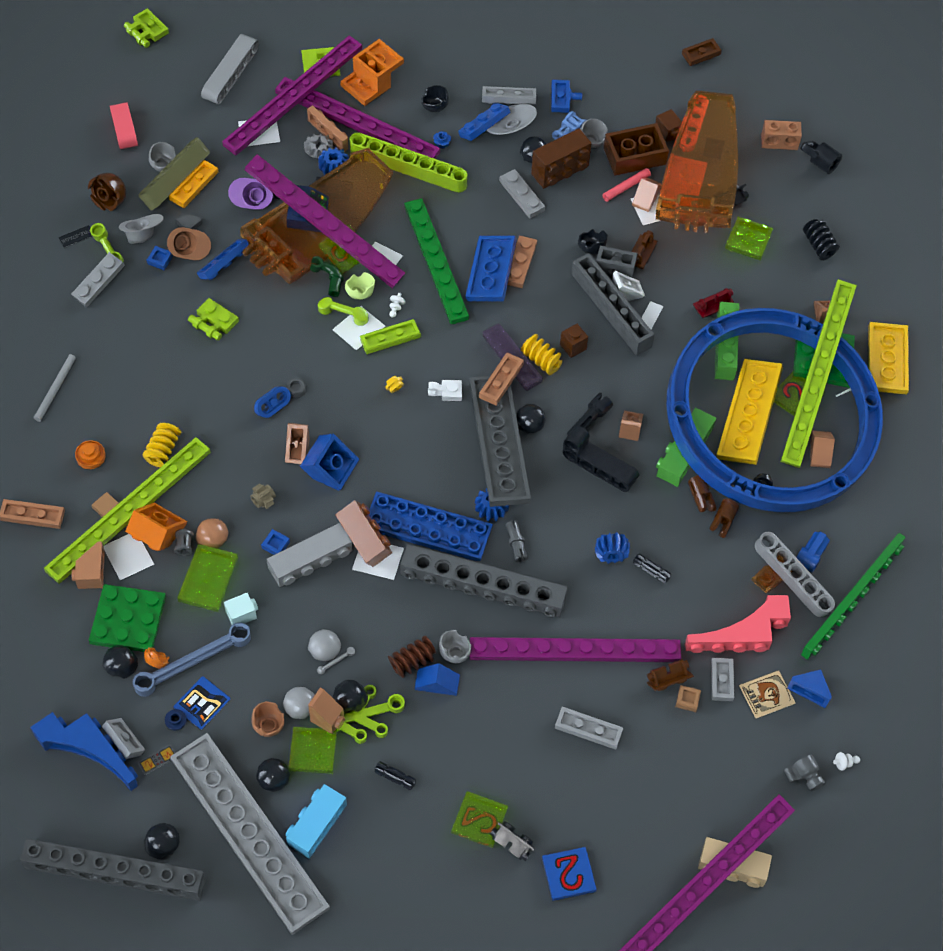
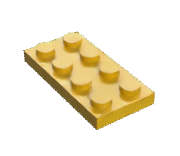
(889, 356)

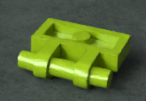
(150, 24)
(217, 316)

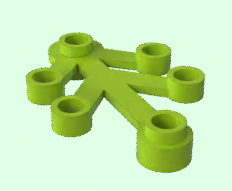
(362, 716)

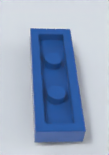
(484, 121)
(223, 259)

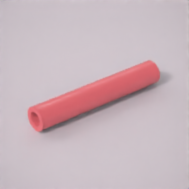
(625, 185)

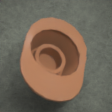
(188, 243)

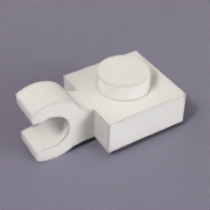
(449, 390)

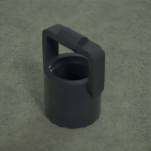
(822, 155)

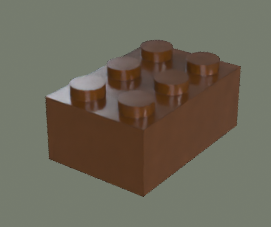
(636, 149)
(561, 158)

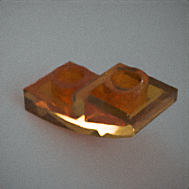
(767, 578)

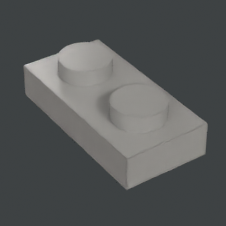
(722, 679)
(123, 738)

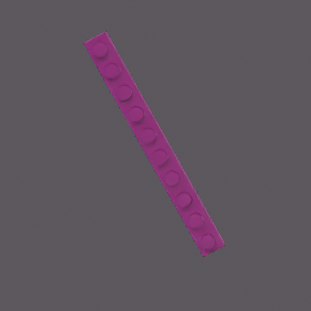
(292, 95)
(362, 122)
(324, 221)
(575, 649)
(710, 876)

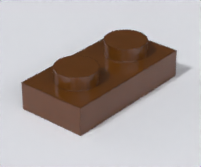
(701, 52)

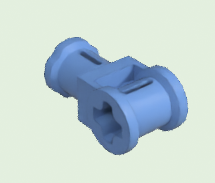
(568, 125)

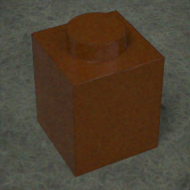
(669, 124)
(574, 340)

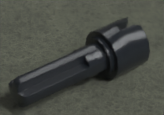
(597, 408)

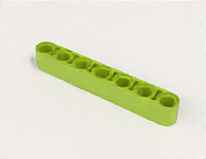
(413, 163)

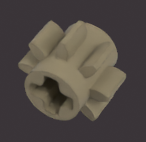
(263, 496)

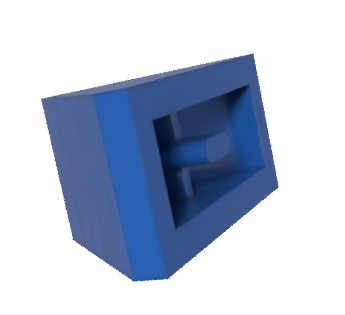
(437, 679)
(812, 687)

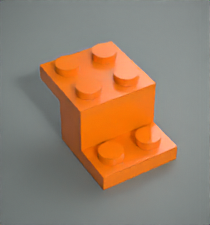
(372, 72)

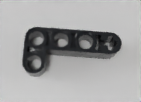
(597, 461)

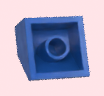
(329, 461)

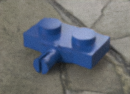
(562, 95)

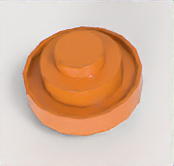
(90, 454)

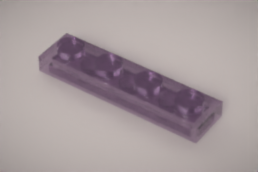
(503, 344)

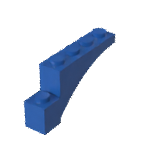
(86, 740)

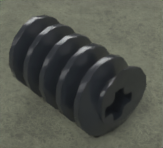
(821, 238)

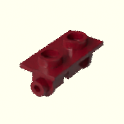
(711, 304)

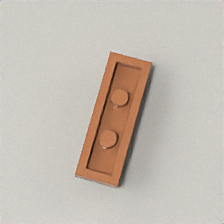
(328, 128)
(521, 261)
(501, 378)
(31, 514)

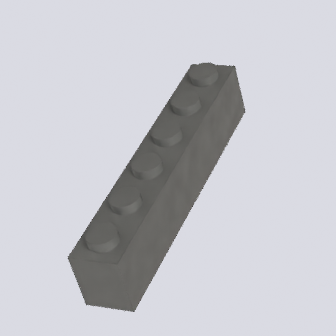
(612, 304)

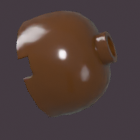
(107, 191)

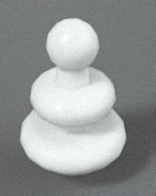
(395, 306)
(845, 760)

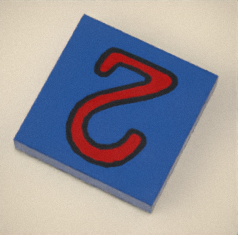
(569, 873)

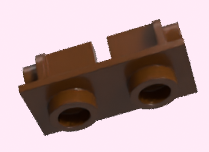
(644, 248)
(660, 679)

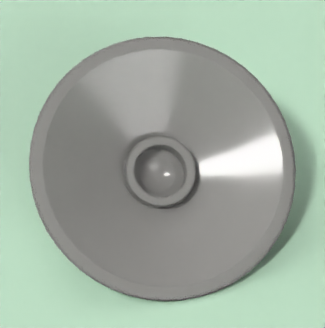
(519, 118)

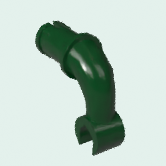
(334, 274)

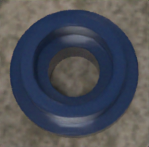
(178, 724)

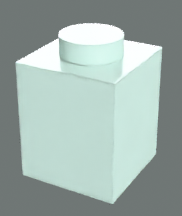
(241, 609)

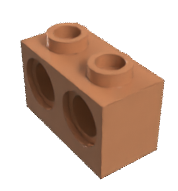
(781, 135)

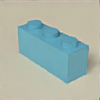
(316, 820)

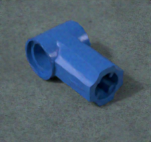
(813, 550)

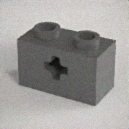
(616, 260)

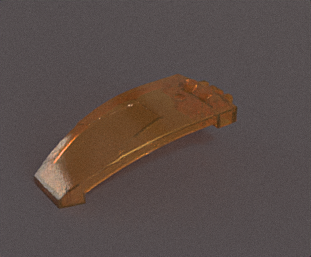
(702, 165)
(352, 195)

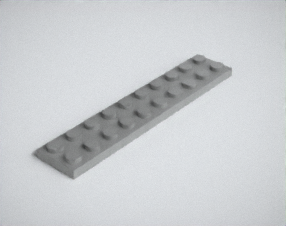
(250, 834)

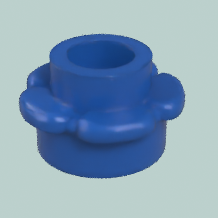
(442, 143)

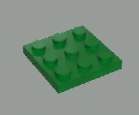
(803, 359)
(127, 618)

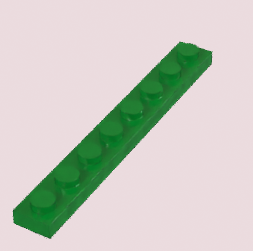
(436, 261)
(850, 601)

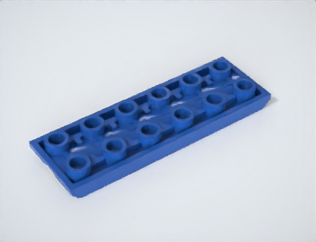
(430, 526)

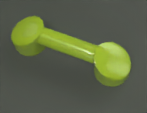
(100, 234)
(359, 314)

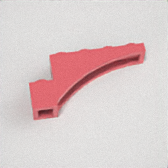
(749, 634)

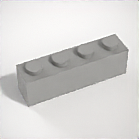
(309, 555)

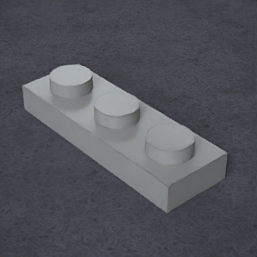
(508, 95)
(522, 193)
(97, 279)
(589, 728)

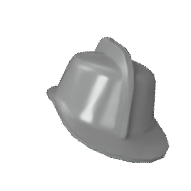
(140, 229)

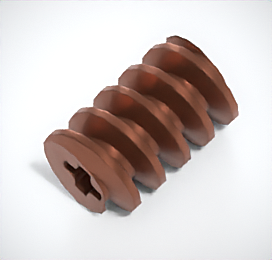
(412, 656)

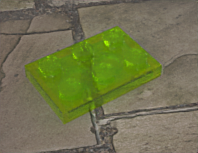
(208, 577)

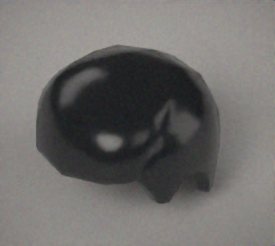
(435, 98)
(529, 146)
(591, 241)
(530, 418)
(120, 661)
(350, 695)
(273, 774)
(161, 840)

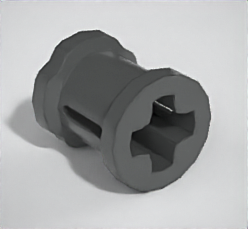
(183, 536)

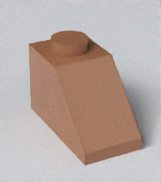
(90, 568)
(326, 712)

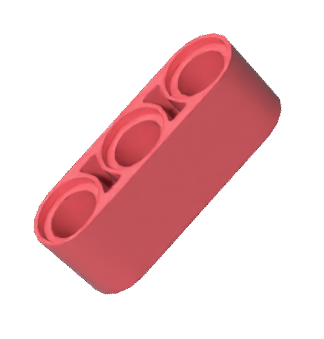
(123, 125)

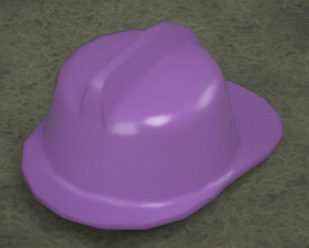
(249, 194)

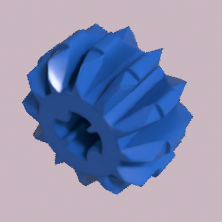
(331, 159)
(484, 509)
(612, 548)

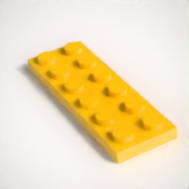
(749, 411)

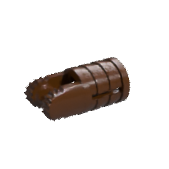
(702, 494)
(724, 516)

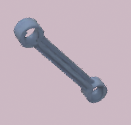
(191, 659)

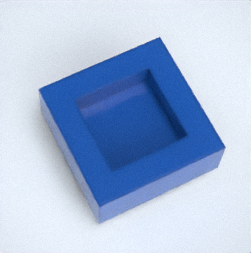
(159, 258)
(275, 542)

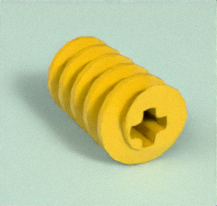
(541, 355)
(161, 444)

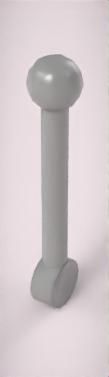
(350, 652)

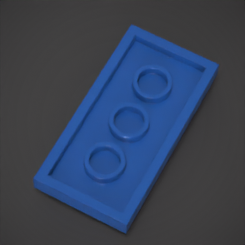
(491, 268)

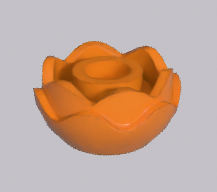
(155, 658)

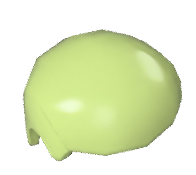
(360, 286)

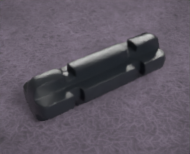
(651, 568)
(395, 775)

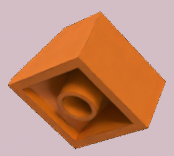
(154, 526)

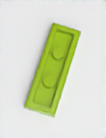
(390, 336)

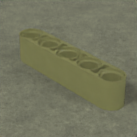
(174, 173)

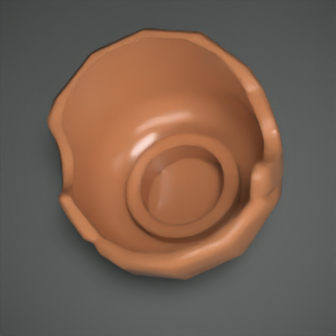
(212, 533)
(267, 719)

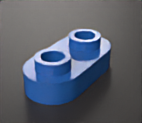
(271, 402)

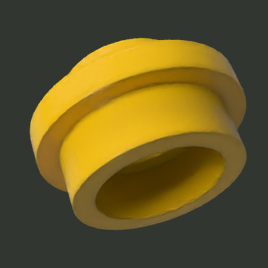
(394, 384)

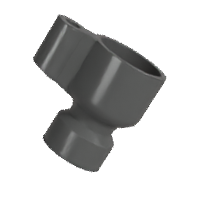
(806, 769)

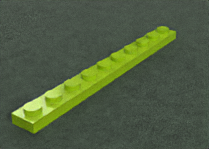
(818, 373)
(120, 515)

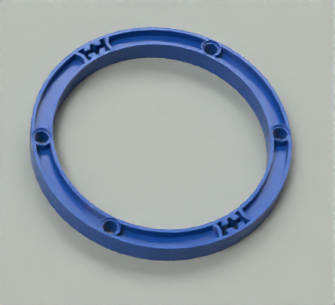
(719, 475)

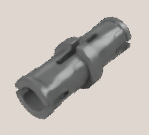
(516, 541)

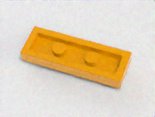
(193, 184)

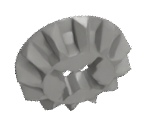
(311, 142)

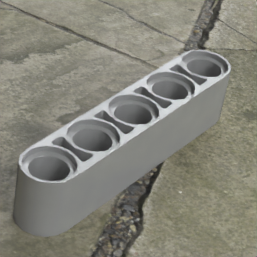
(230, 69)
(804, 578)

